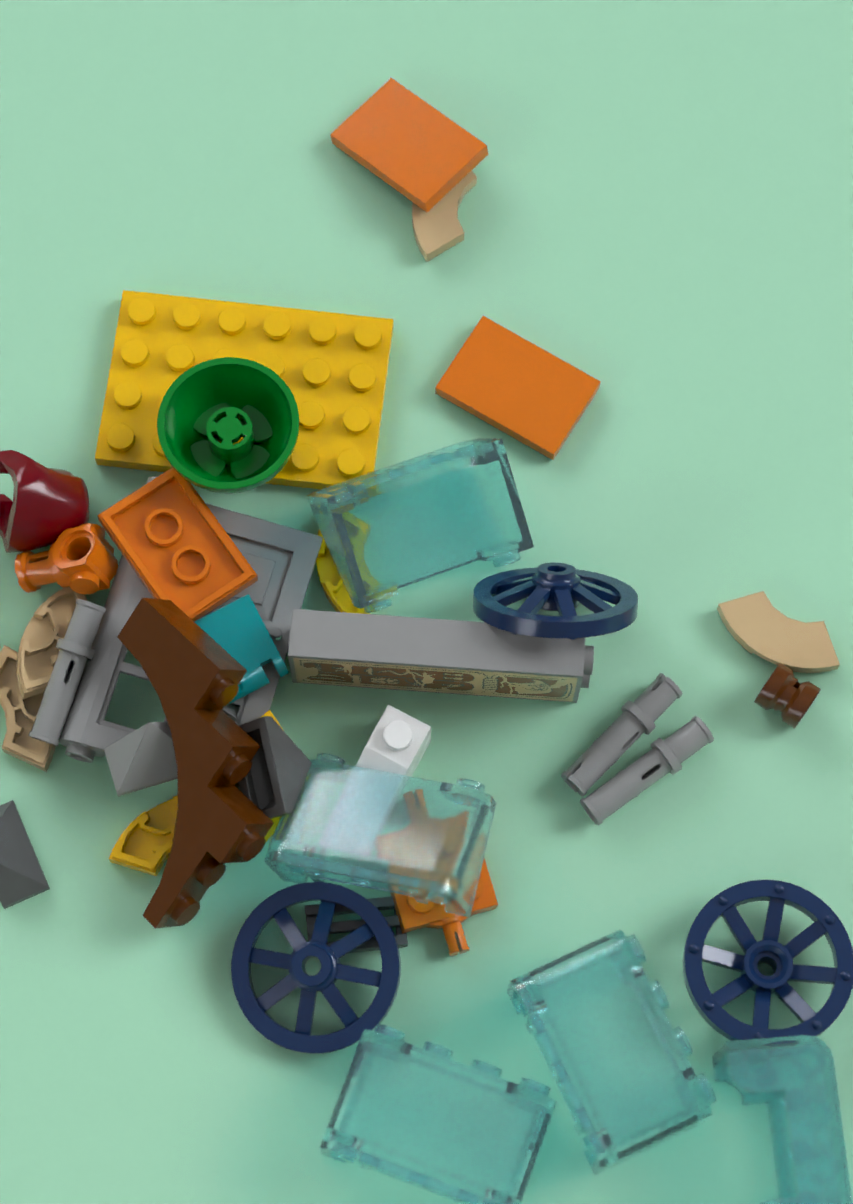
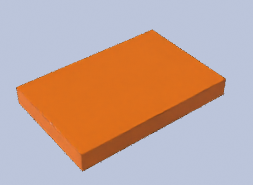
(409, 144)
(517, 387)
(177, 545)

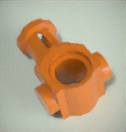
(75, 560)

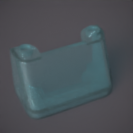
(422, 519)
(385, 833)

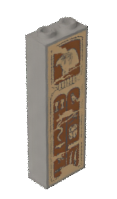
(434, 656)

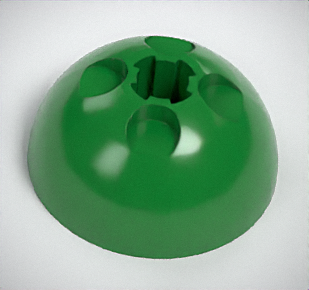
(223, 403)

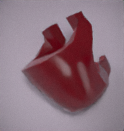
(42, 503)

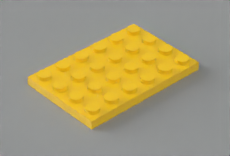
(325, 358)

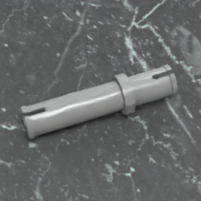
(67, 671)
(636, 719)
(661, 759)

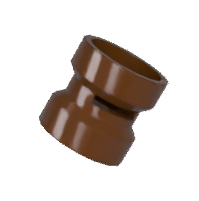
(787, 695)

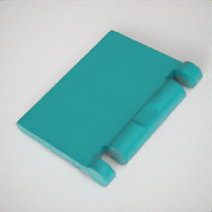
(245, 637)

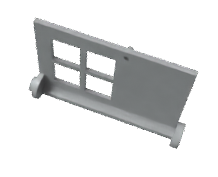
(284, 568)

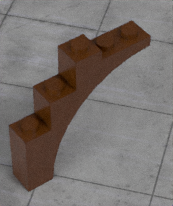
(211, 755)

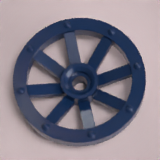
(558, 589)
(771, 953)
(331, 969)

